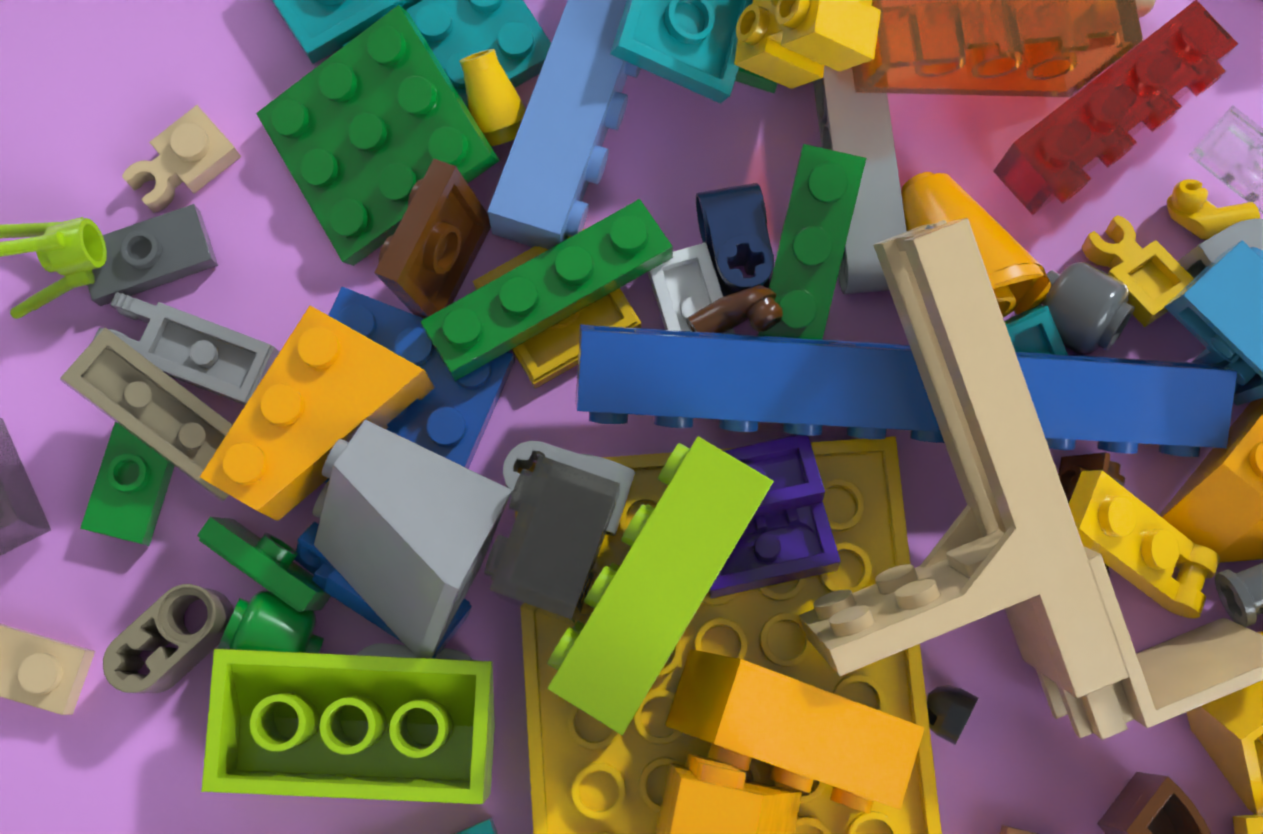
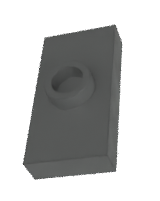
(153, 254)

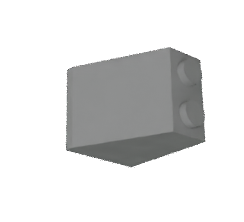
(406, 530)

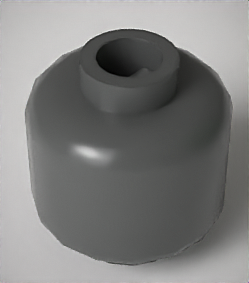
(1088, 307)

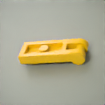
(1141, 544)

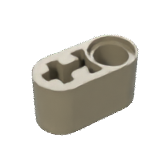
(157, 628)

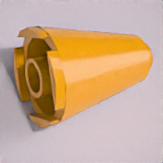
(1013, 272)

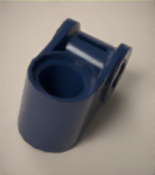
(736, 234)

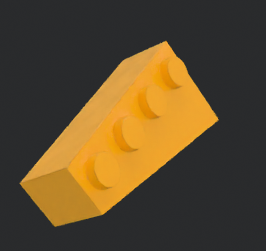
(719, 800)

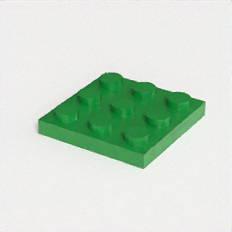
(368, 131)

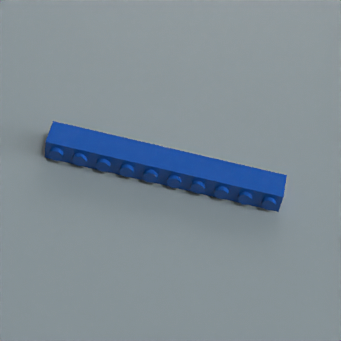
(881, 389)

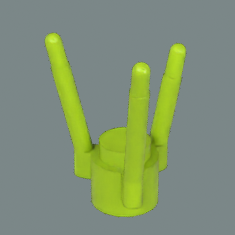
(61, 247)

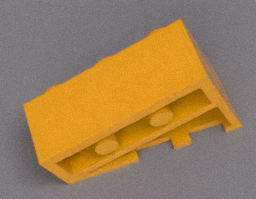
(795, 729)

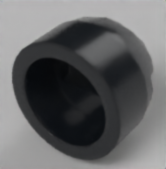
(949, 711)

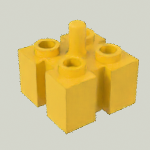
(800, 37)

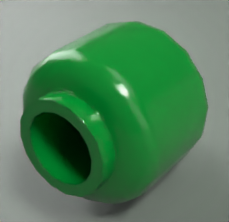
(270, 625)

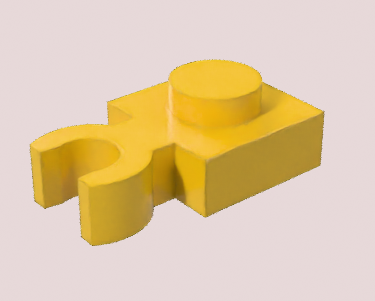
(1148, 272)

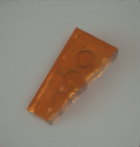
(996, 46)

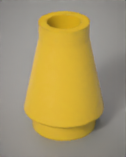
(492, 97)

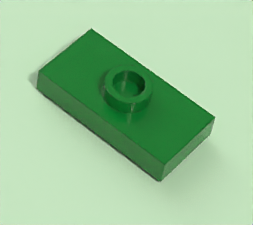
(128, 490)
(265, 561)

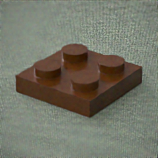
(434, 241)

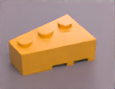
(306, 402)

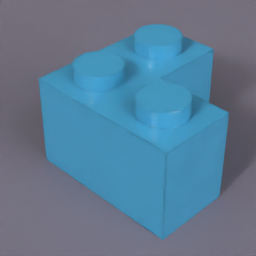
(1227, 316)

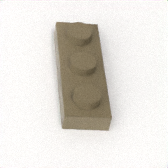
(149, 405)

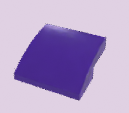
(789, 530)

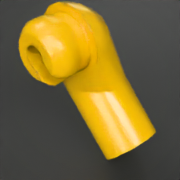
(1191, 210)

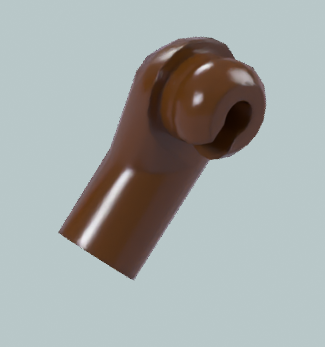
(731, 310)

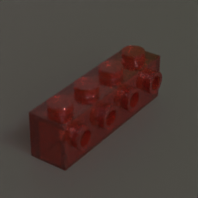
(1115, 106)

